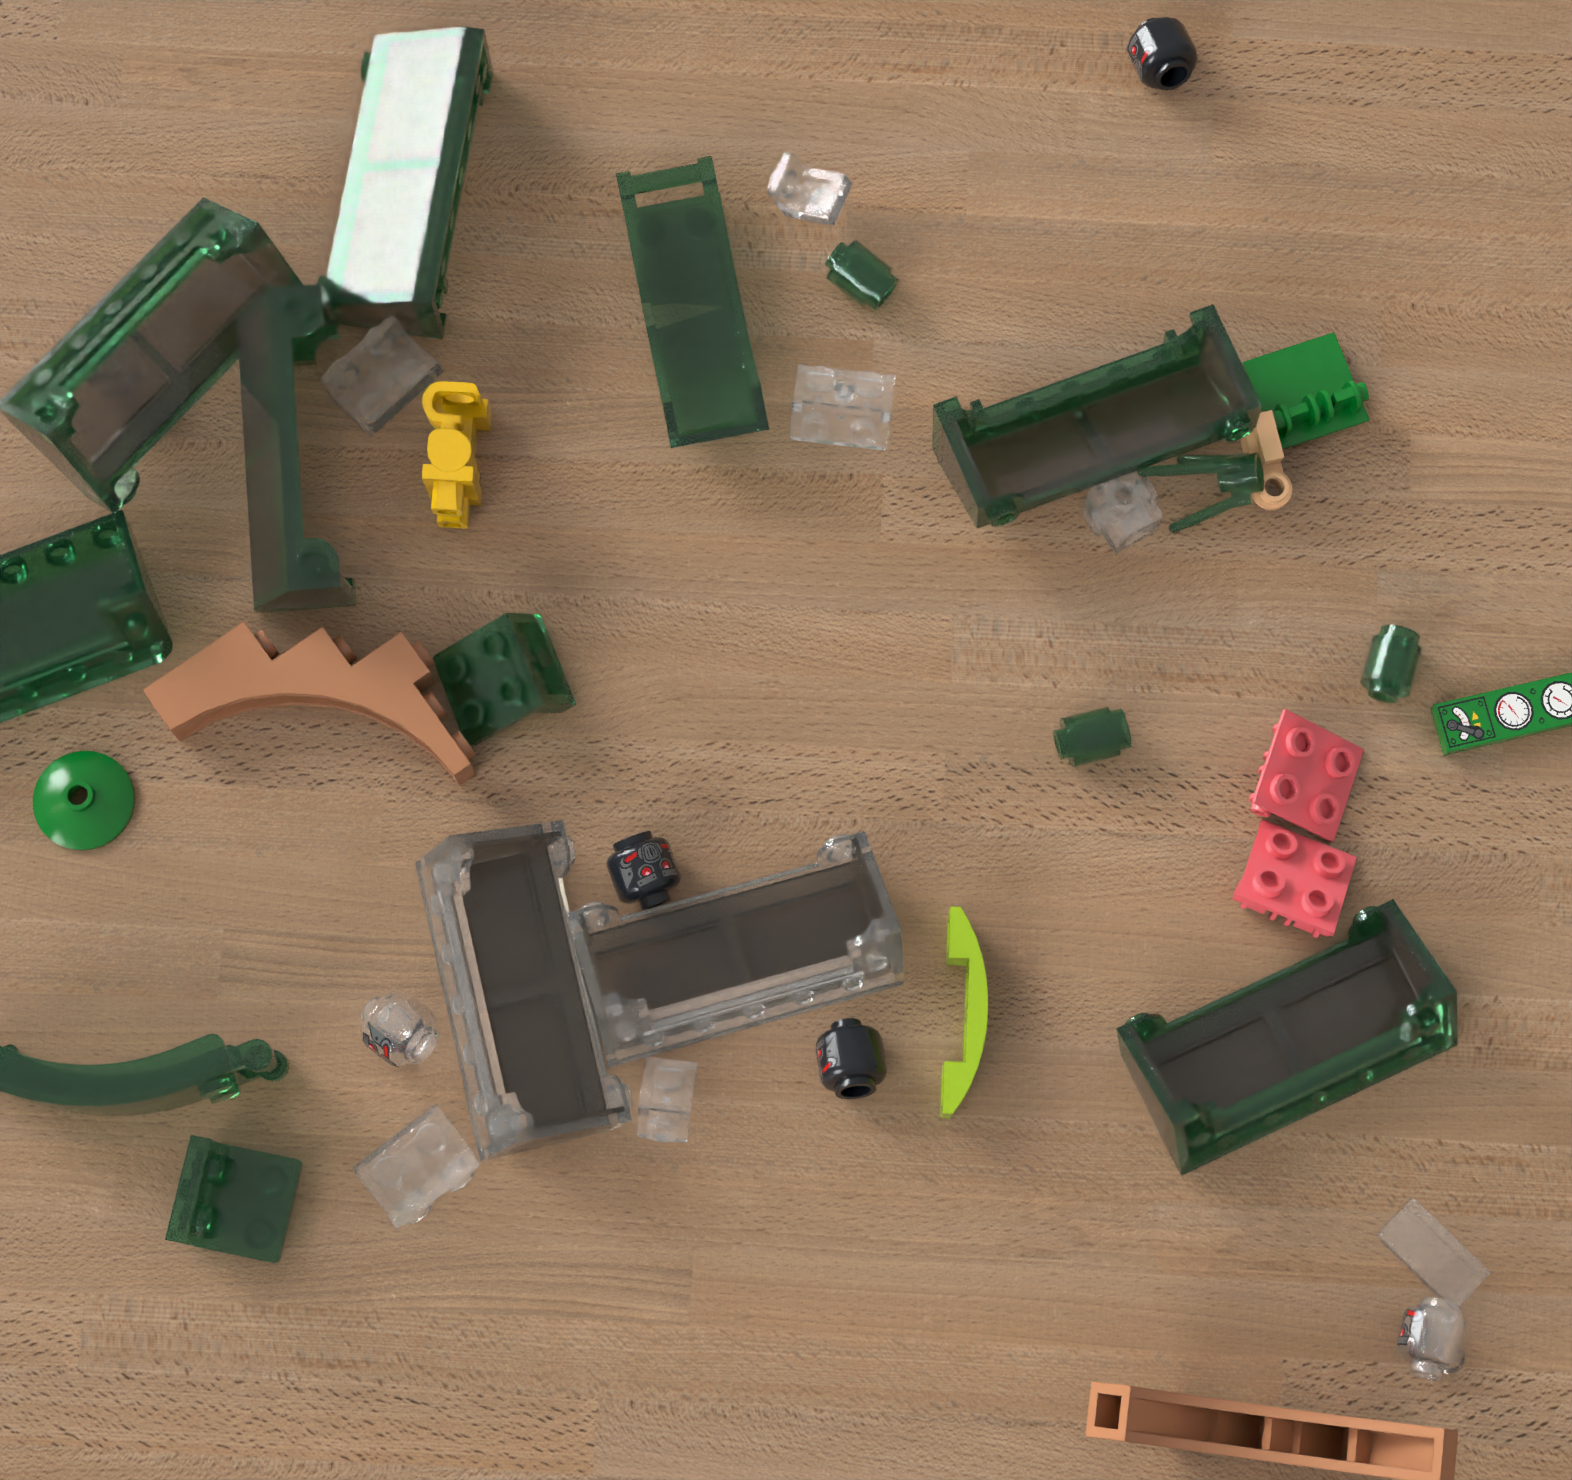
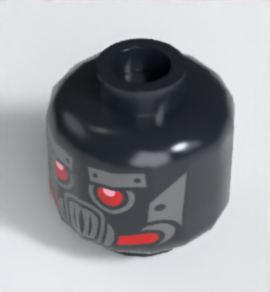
(1162, 53)
(643, 870)
(851, 1059)

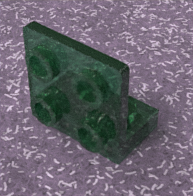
(502, 676)
(234, 1200)

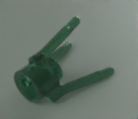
(1236, 474)

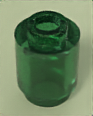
(861, 274)
(1391, 663)
(1092, 736)

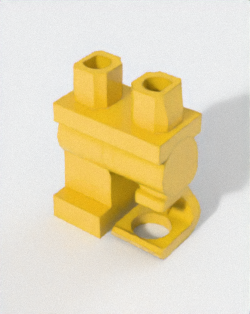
(454, 472)

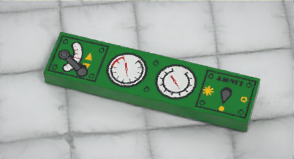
(1504, 714)

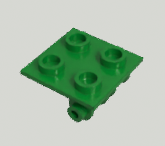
(1308, 390)

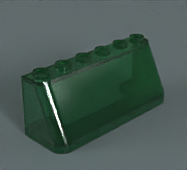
(76, 615)

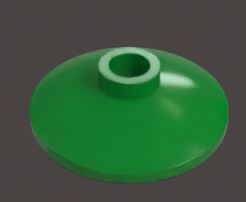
(100, 816)

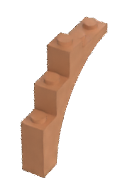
(239, 677)
(1271, 1433)

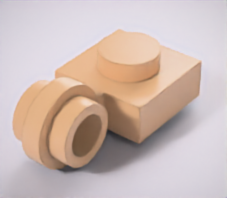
(1266, 442)

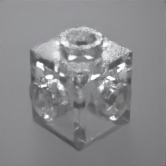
(1123, 510)

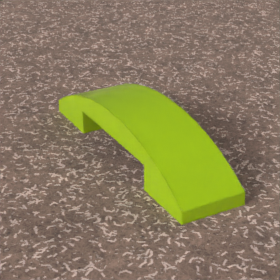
(964, 950)

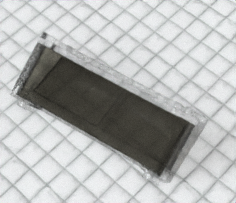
(739, 953)
(517, 989)

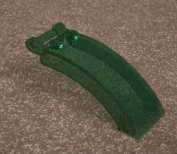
(692, 307)
(143, 1085)

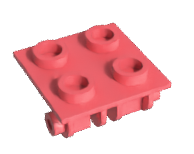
(1306, 776)
(1295, 879)

